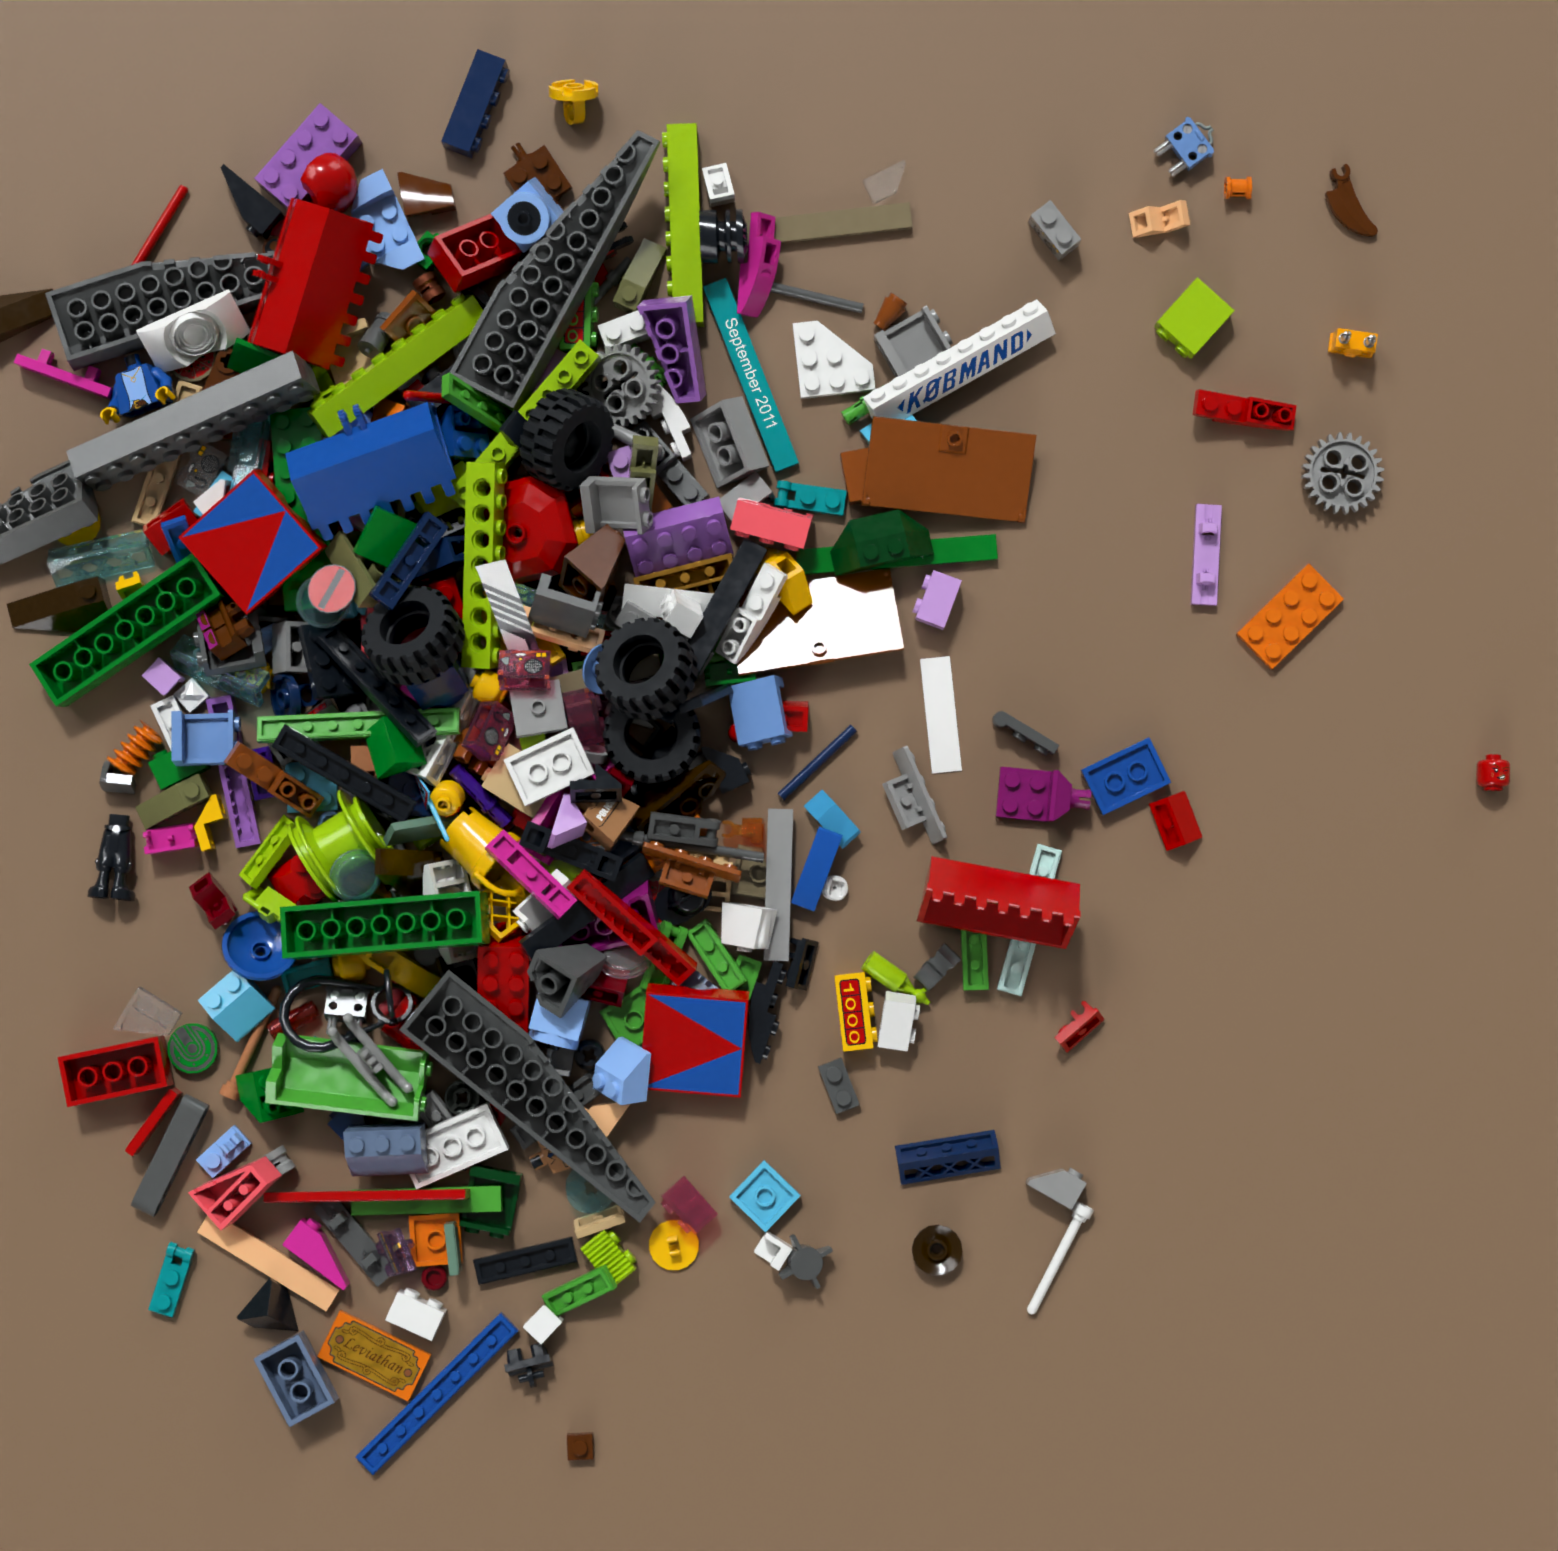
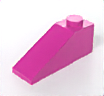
(314, 1248)

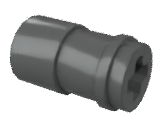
(374, 339)

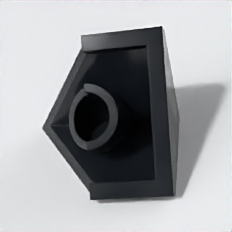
(270, 1308)

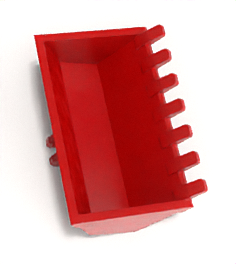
(312, 283)
(1000, 903)

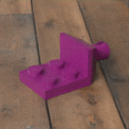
(1036, 795)

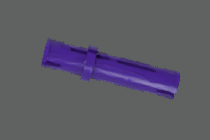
(480, 795)

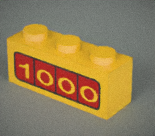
(855, 1011)

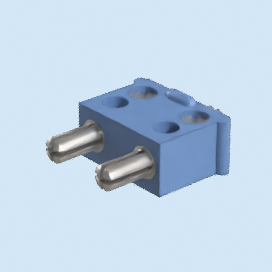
(1191, 143)

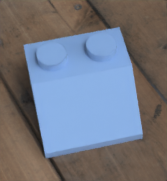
(623, 1072)

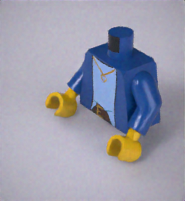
(138, 390)

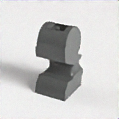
(936, 968)

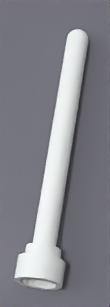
(1080, 1214)

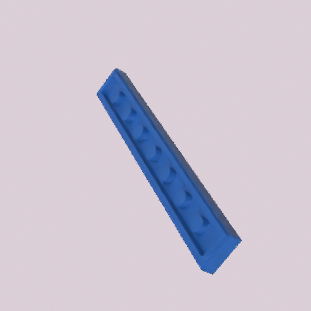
(437, 1393)

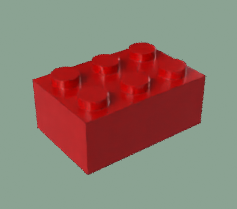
(473, 253)

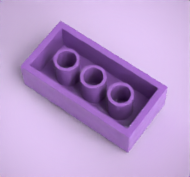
(315, 136)
(679, 537)

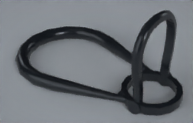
(340, 982)

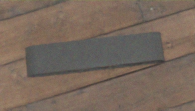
(170, 1155)

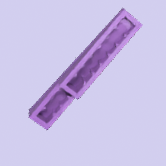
(236, 787)

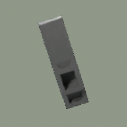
(673, 472)

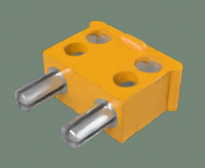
(1352, 343)

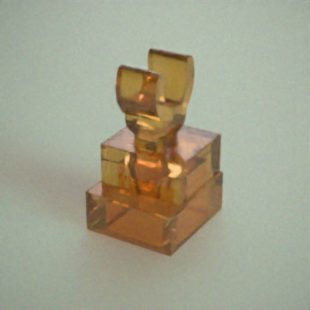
(750, 828)

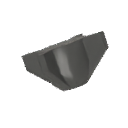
(804, 1262)

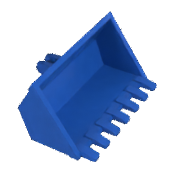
(371, 467)

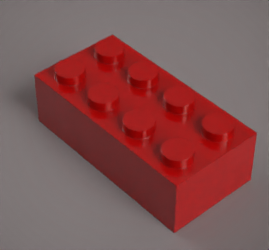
(504, 977)
(115, 1071)

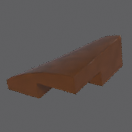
(425, 195)

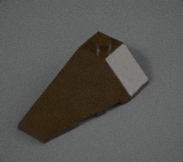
(22, 312)
(62, 608)
(680, 795)
(404, 869)

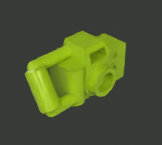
(267, 903)

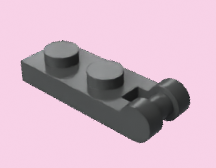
(1023, 732)
(683, 829)

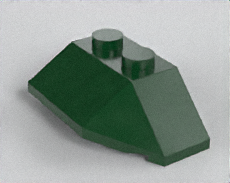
(879, 542)

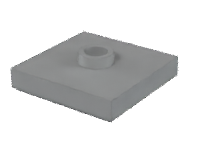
(538, 711)

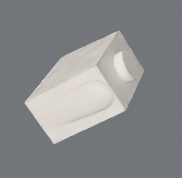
(747, 926)

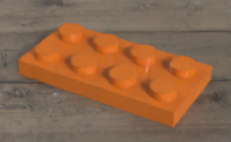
(1290, 616)

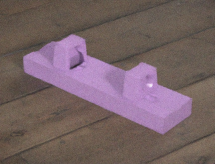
(1206, 555)

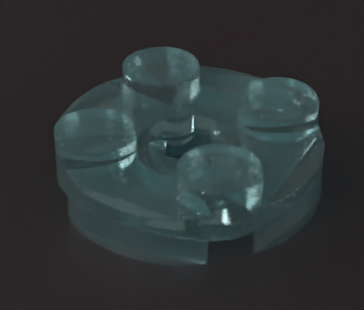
(580, 1199)

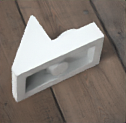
(718, 185)

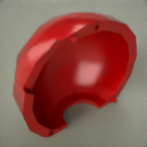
(330, 182)

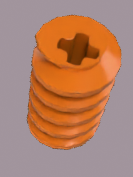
(136, 749)

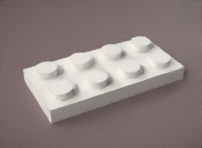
(461, 1143)

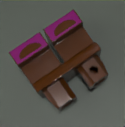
(222, 629)

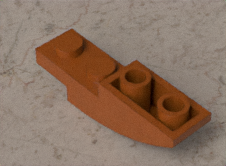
(274, 779)

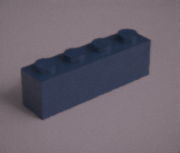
(475, 103)

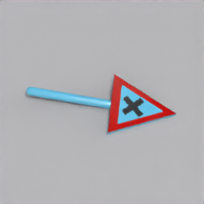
(425, 794)

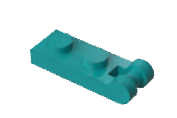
(811, 498)
(171, 1280)

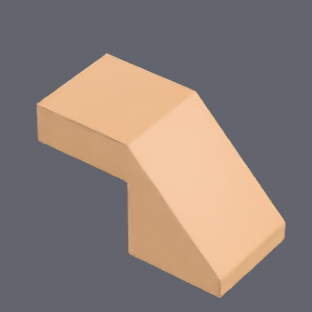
(1159, 220)

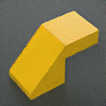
(213, 812)

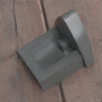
(116, 782)

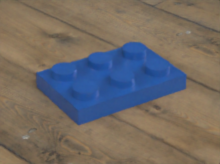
(1125, 776)

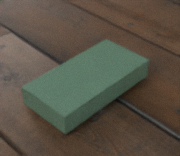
(453, 1248)

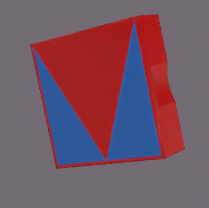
(252, 541)
(695, 1039)

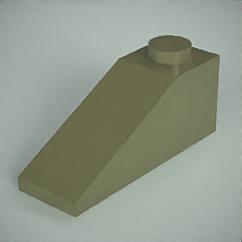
(639, 276)
(174, 801)

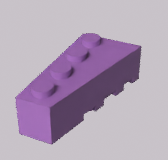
(676, 341)

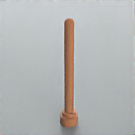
(230, 1089)

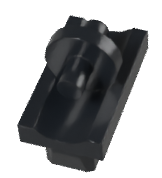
(539, 1360)

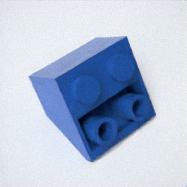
(463, 435)

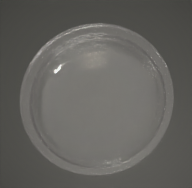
(624, 963)

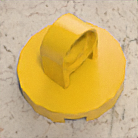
(573, 97)

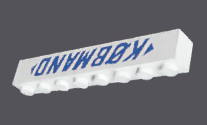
(961, 363)

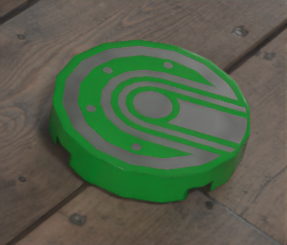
(193, 1048)

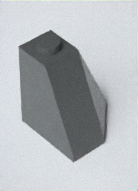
(564, 975)

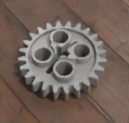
(610, 366)
(1345, 450)

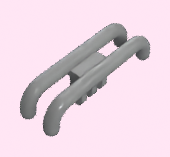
(369, 1060)

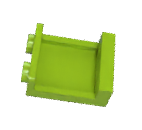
(1193, 319)

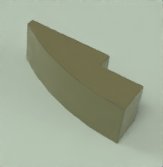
(644, 461)

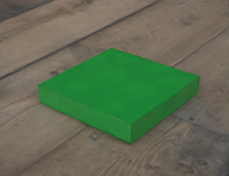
(383, 536)

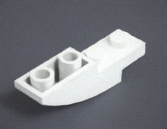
(673, 422)
(753, 615)

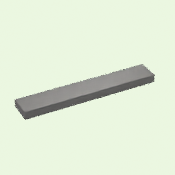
(779, 880)

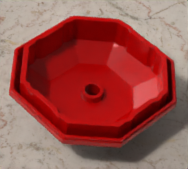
(545, 528)

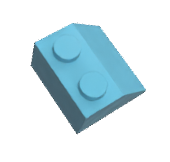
(236, 1005)

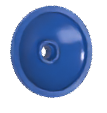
(253, 935)

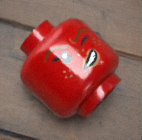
(1493, 773)

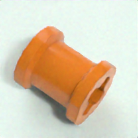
(1238, 187)

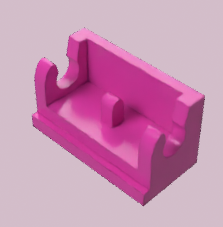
(170, 838)

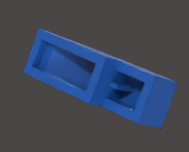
(816, 868)

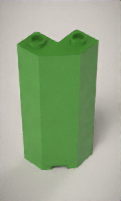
(334, 1084)

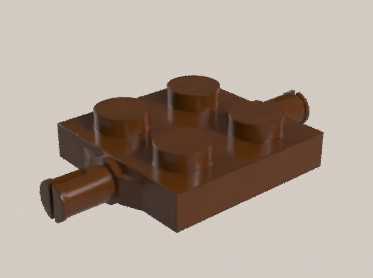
(538, 165)

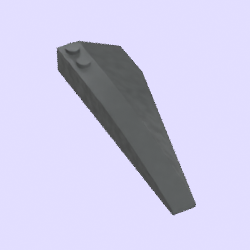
(45, 512)

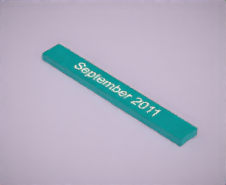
(750, 375)

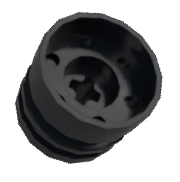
(722, 236)

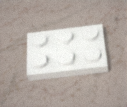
(549, 766)

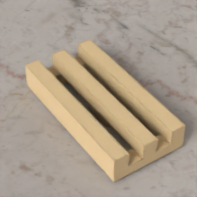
(599, 1221)

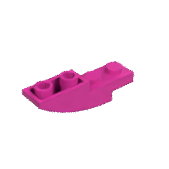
(759, 272)

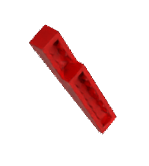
(632, 928)

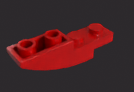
(1244, 411)

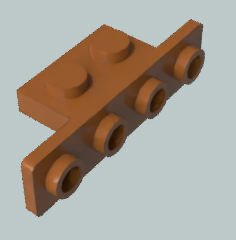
(688, 872)

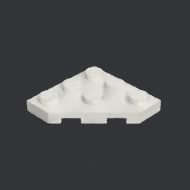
(828, 364)

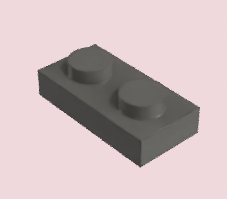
(838, 1085)

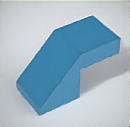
(832, 817)

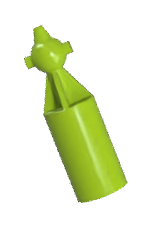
(892, 977)

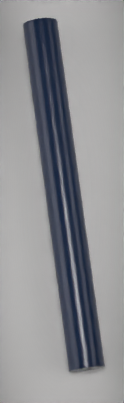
(821, 758)

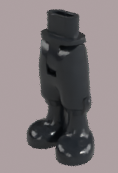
(116, 854)

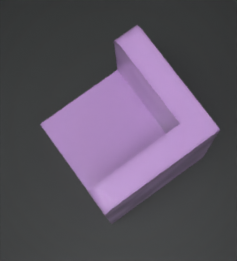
(162, 676)

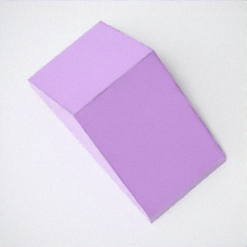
(568, 823)

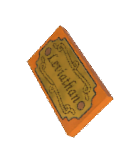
(374, 1355)

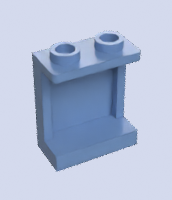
(759, 712)
(203, 737)

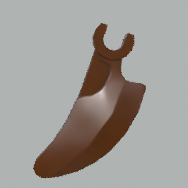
(1346, 205)

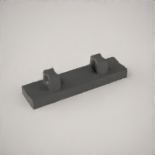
(354, 1239)

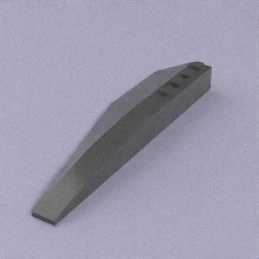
(547, 287)
(102, 313)
(519, 1081)

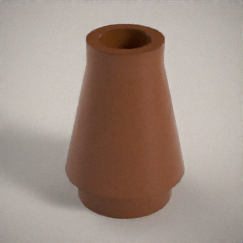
(890, 311)

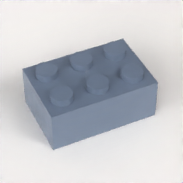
(296, 1378)

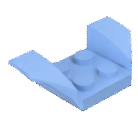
(379, 205)

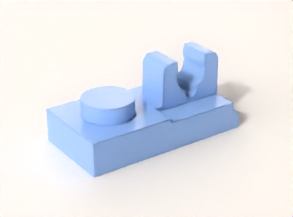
(223, 1151)

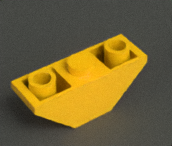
(795, 591)

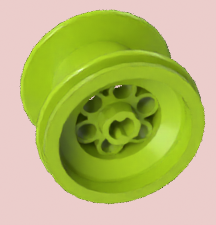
(348, 830)

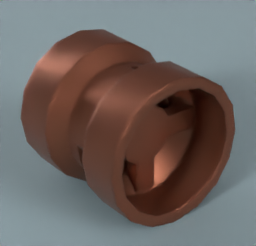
(429, 288)

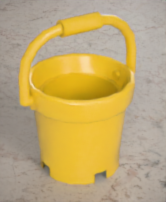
(467, 846)

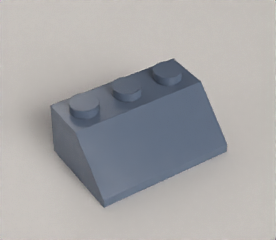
(386, 1149)

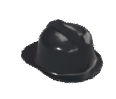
(679, 906)

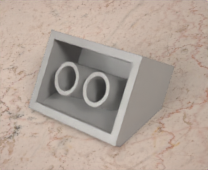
(729, 441)

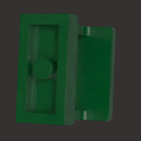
(495, 1223)

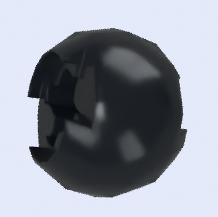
(580, 1057)

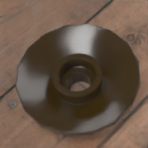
(941, 1262)

